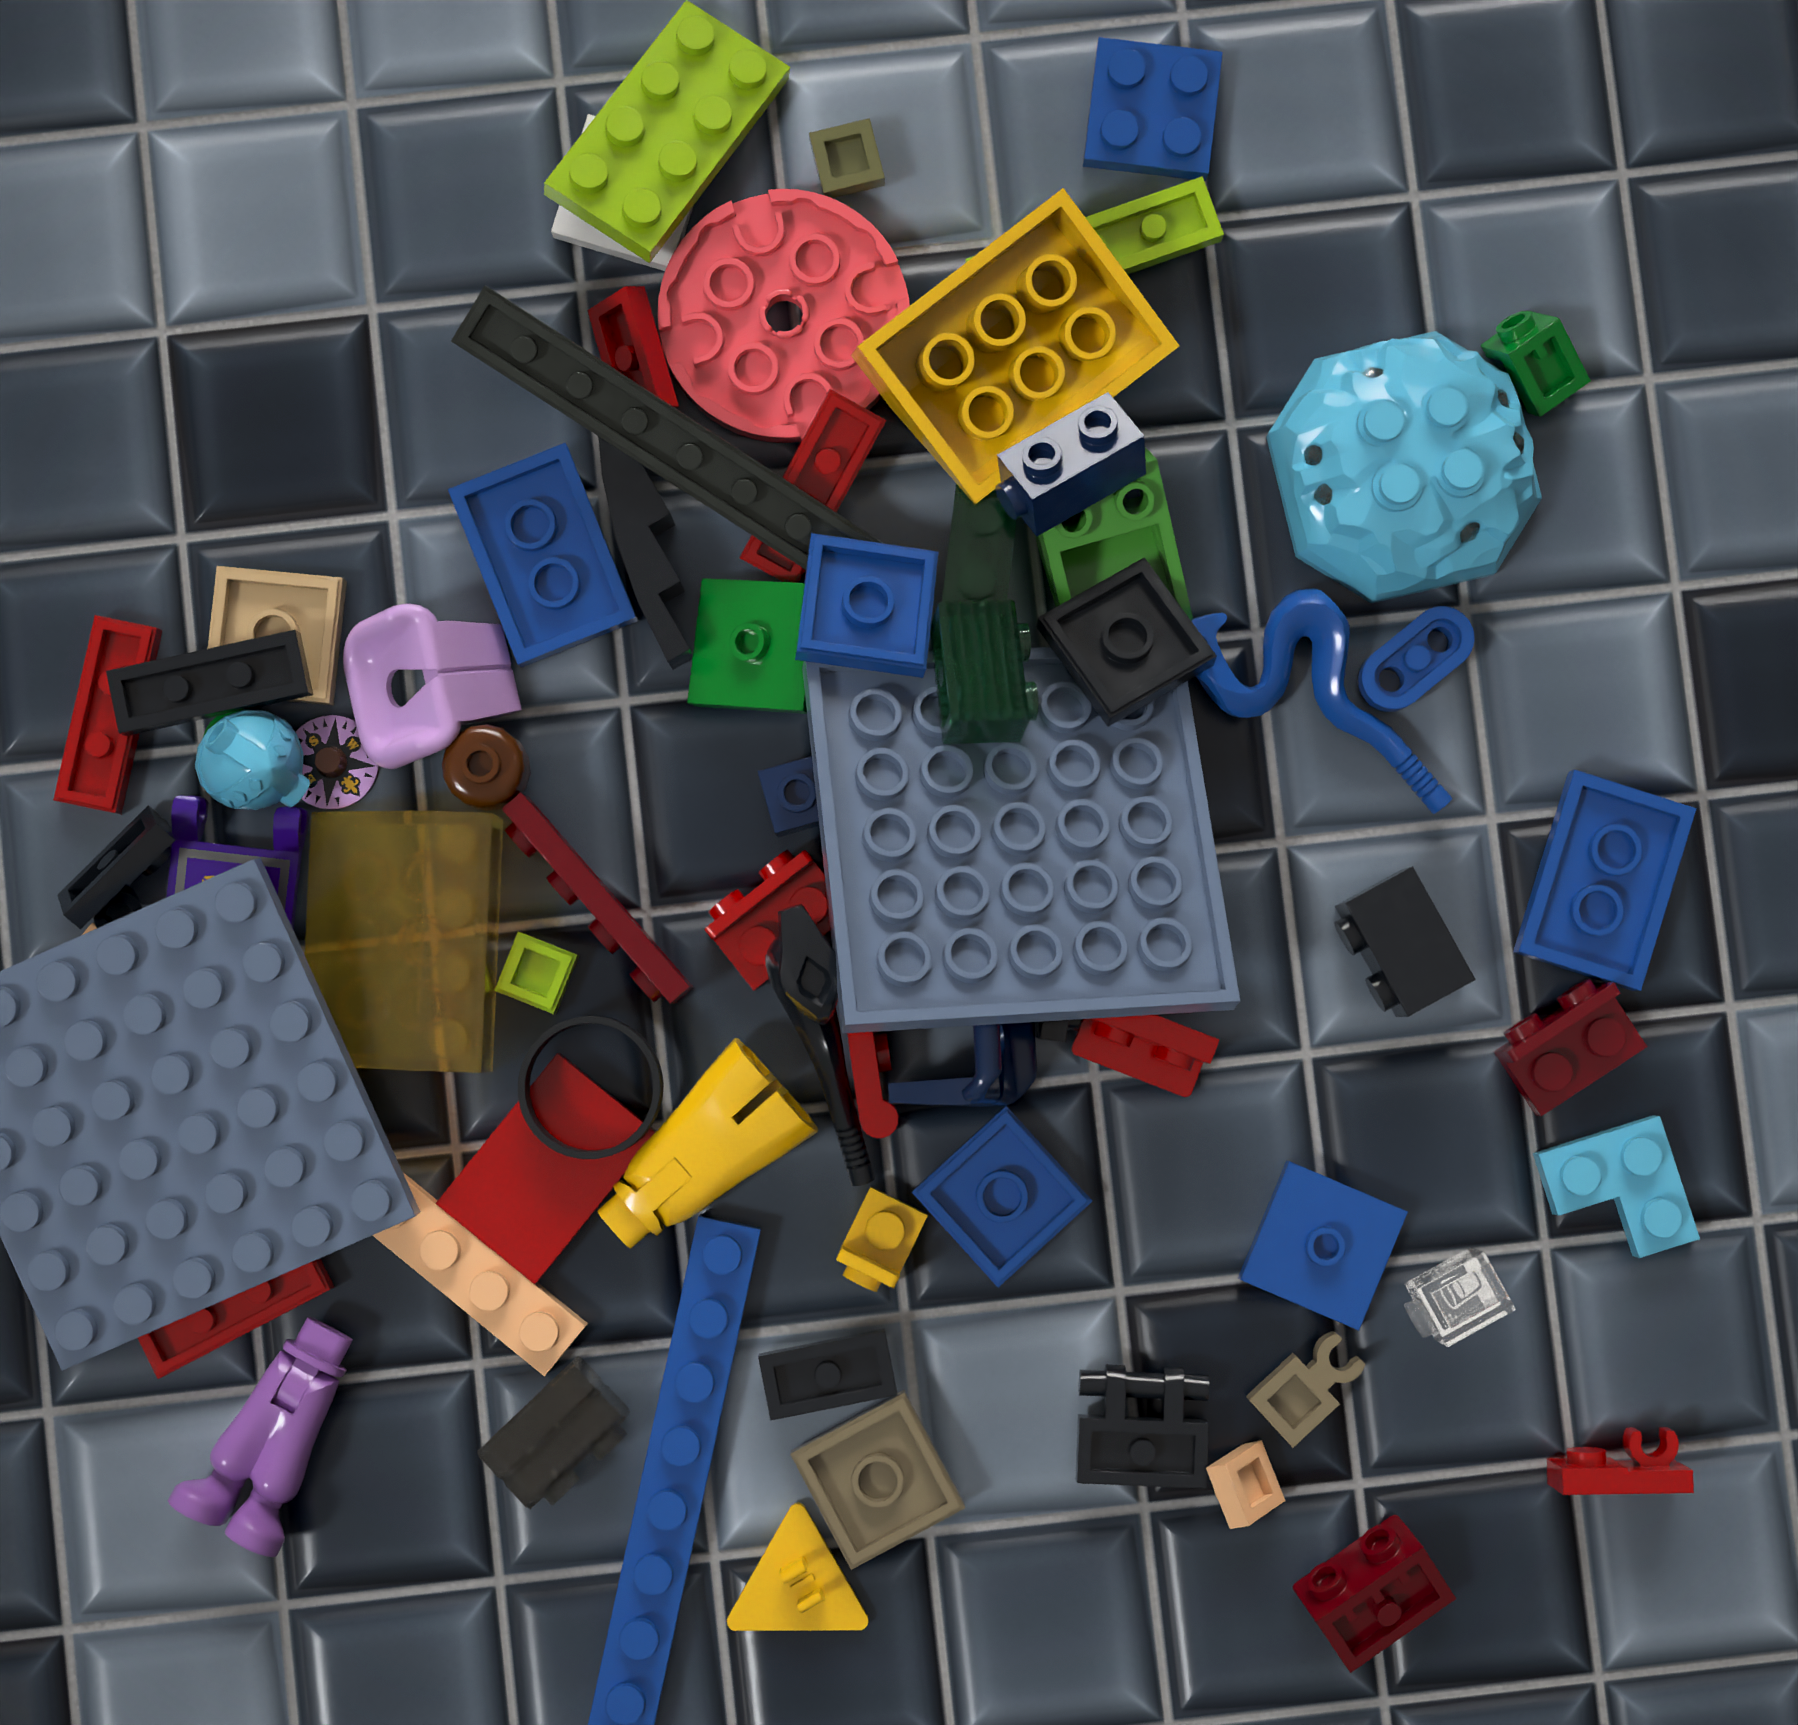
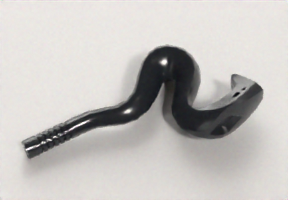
(805, 981)

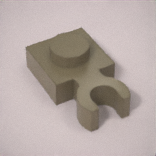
(1297, 1395)

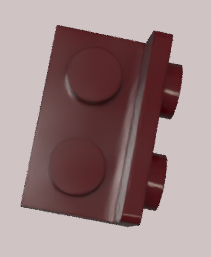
(1570, 1046)
(1373, 1592)

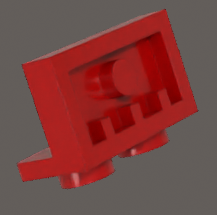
(749, 924)
(1147, 1049)

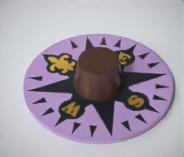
(335, 763)

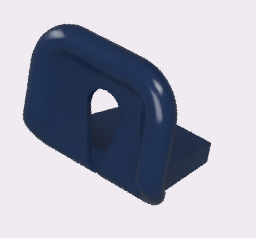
(1002, 1074)

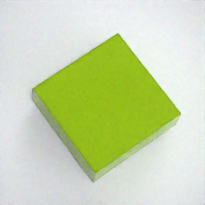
(536, 973)

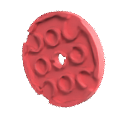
(743, 263)

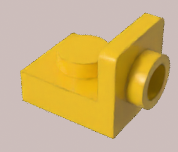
(880, 1240)

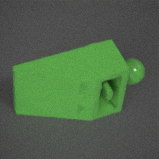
(1114, 537)

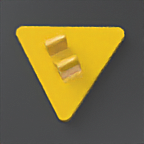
(797, 1584)

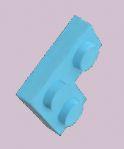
(1633, 1168)

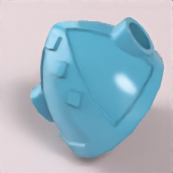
(251, 761)

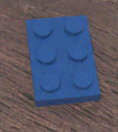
(542, 555)
(1604, 880)

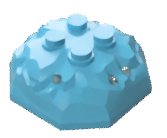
(1404, 466)

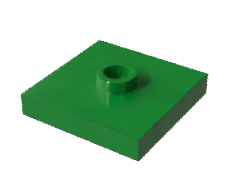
(748, 647)

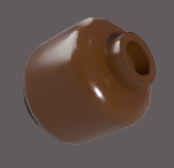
(486, 767)

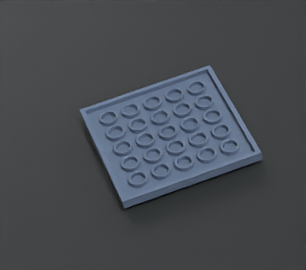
(1014, 872)
(179, 1117)

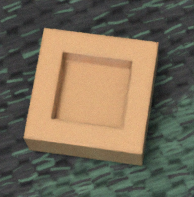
(1245, 1484)

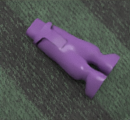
(269, 1442)

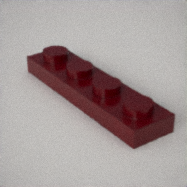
(577, 881)

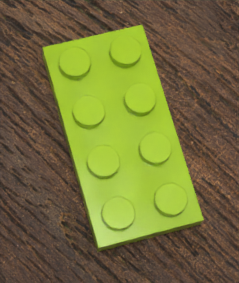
(667, 131)

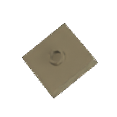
(877, 1479)

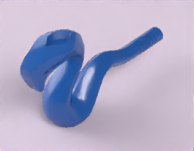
(1319, 618)

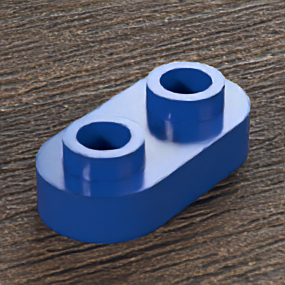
(1414, 660)

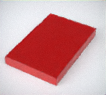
(526, 1195)

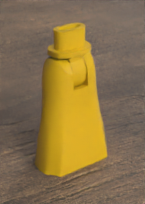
(715, 1139)

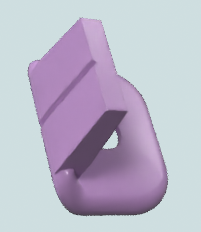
(463, 676)

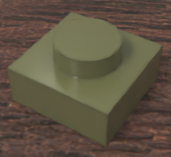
(847, 158)

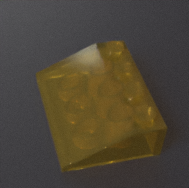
(407, 934)

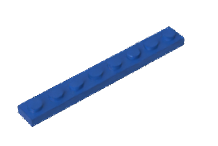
(675, 1473)

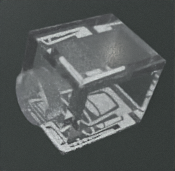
(1457, 1298)

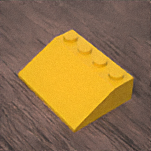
(1014, 343)

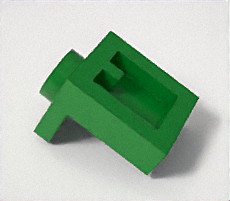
(1537, 359)

